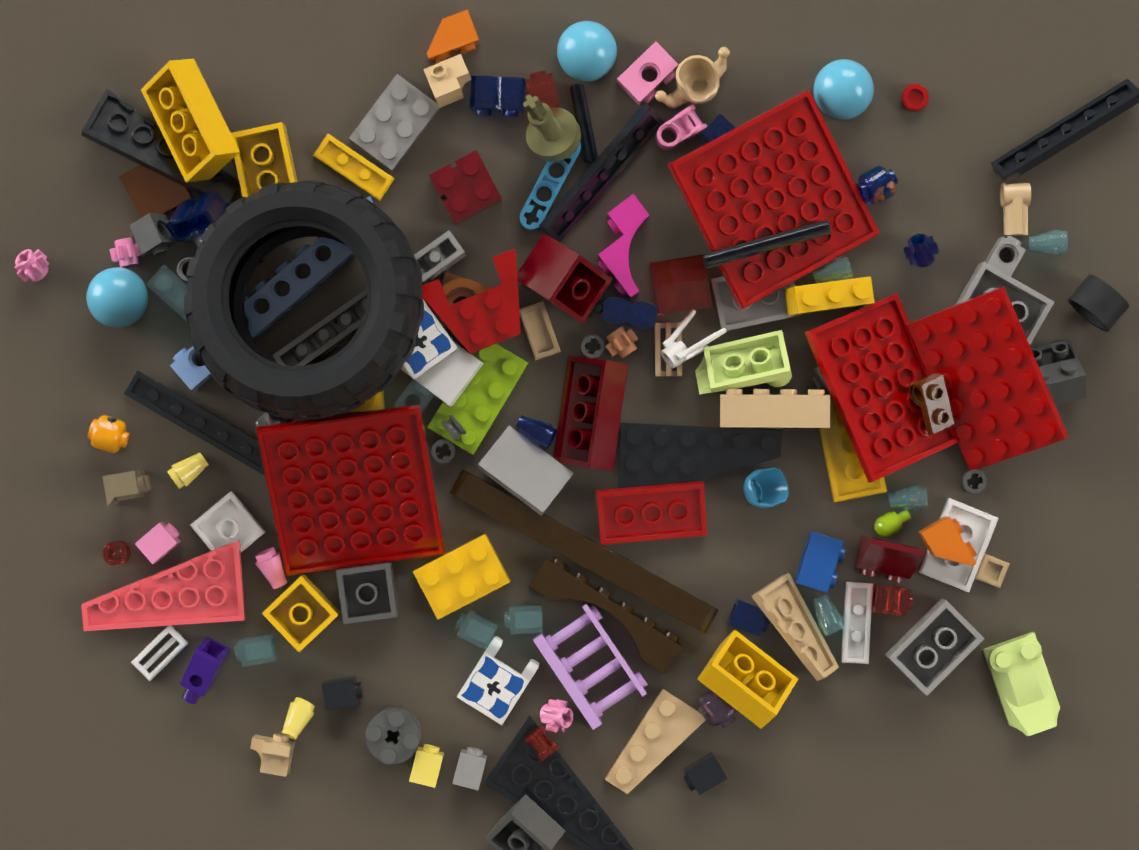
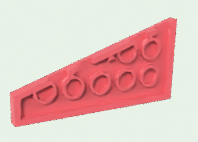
(188, 593)

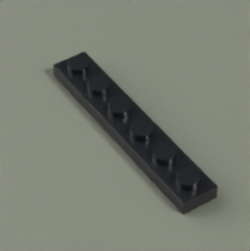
(1066, 131)
(601, 173)
(196, 420)

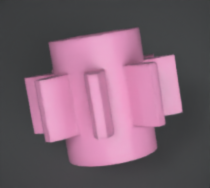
(126, 252)
(31, 265)
(556, 715)

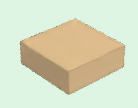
(992, 570)

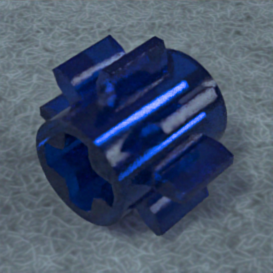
(921, 250)

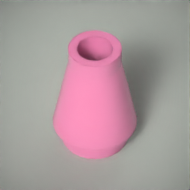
(271, 566)

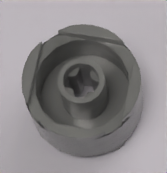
(389, 750)

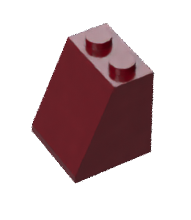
(563, 278)

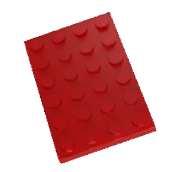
(868, 371)
(990, 379)

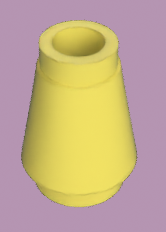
(187, 470)
(297, 717)

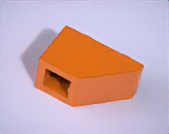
(453, 35)
(945, 541)

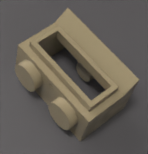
(125, 486)

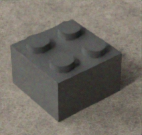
(367, 592)
(525, 828)

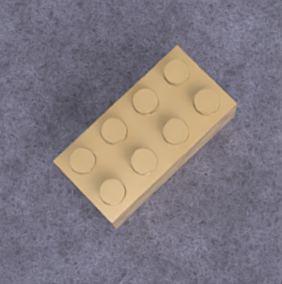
(775, 410)

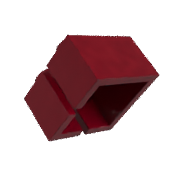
(466, 187)

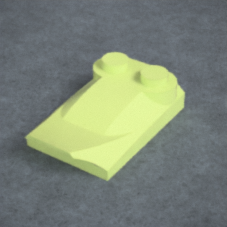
(744, 364)
(1023, 684)

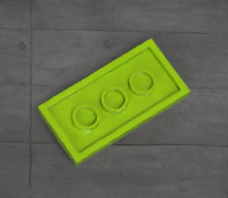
(482, 397)

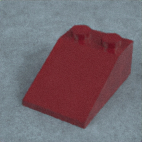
(888, 558)

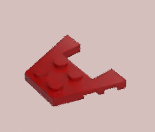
(485, 316)

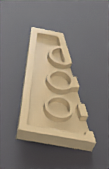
(794, 622)
(657, 736)

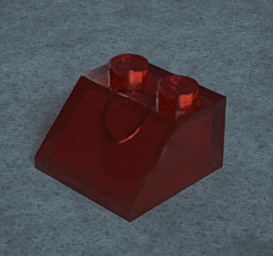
(680, 285)

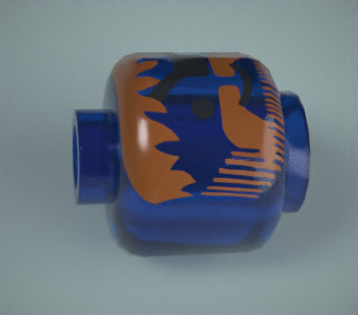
(877, 185)

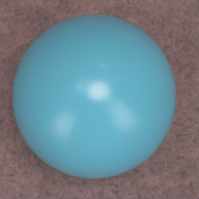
(586, 51)
(843, 89)
(117, 297)

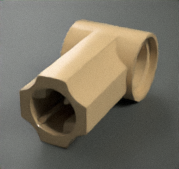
(1015, 200)

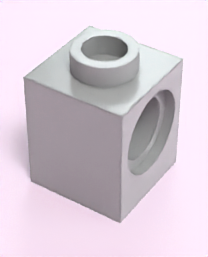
(1011, 244)
(470, 768)

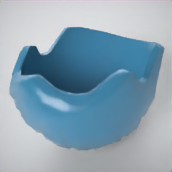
(766, 488)

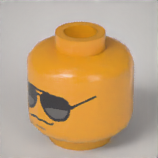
(108, 434)

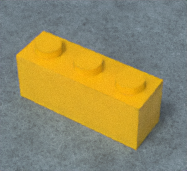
(829, 296)

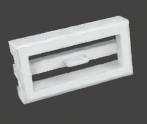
(176, 636)

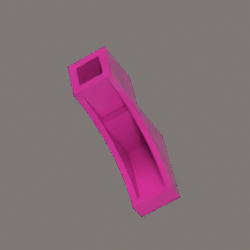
(614, 259)

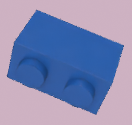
(819, 562)

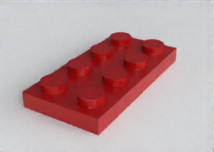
(651, 512)

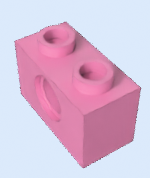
(653, 58)

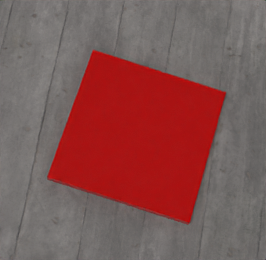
(769, 180)
(351, 490)

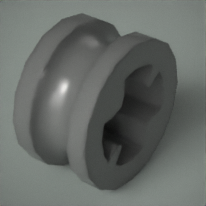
(598, 353)
(454, 427)
(440, 443)
(979, 487)

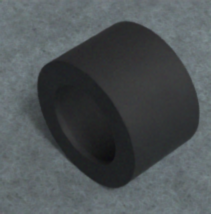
(1098, 303)

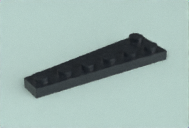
(138, 138)

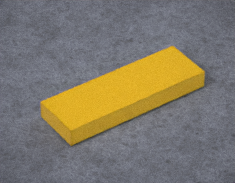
(354, 167)

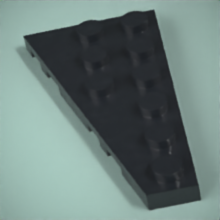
(689, 453)
(556, 791)

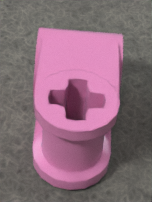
(683, 125)

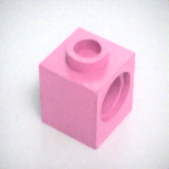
(158, 541)

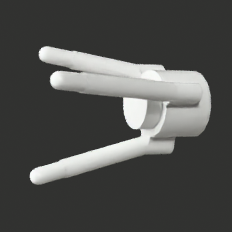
(677, 353)

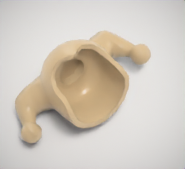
(696, 80)

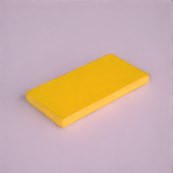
(842, 464)

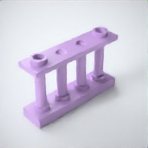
(578, 689)

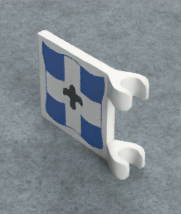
(431, 346)
(495, 686)

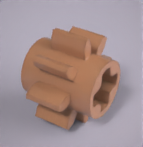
(621, 342)

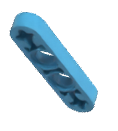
(553, 184)

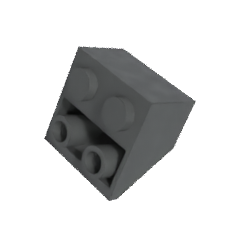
(1061, 371)

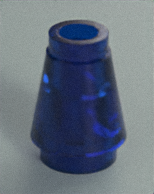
(536, 431)

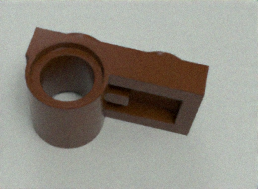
(933, 399)

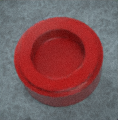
(914, 97)

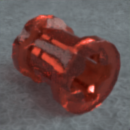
(124, 552)
(541, 742)

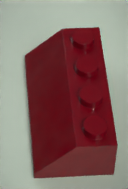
(590, 412)

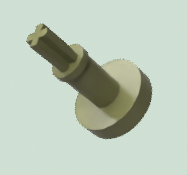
(551, 131)

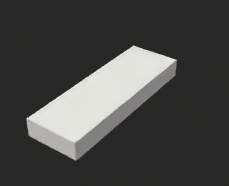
(857, 622)

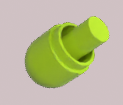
(891, 523)

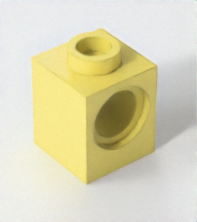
(426, 765)

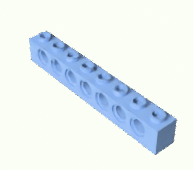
(196, 376)

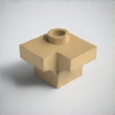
(448, 80)
(275, 753)

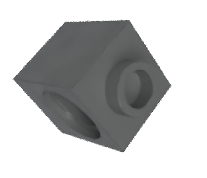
(152, 234)

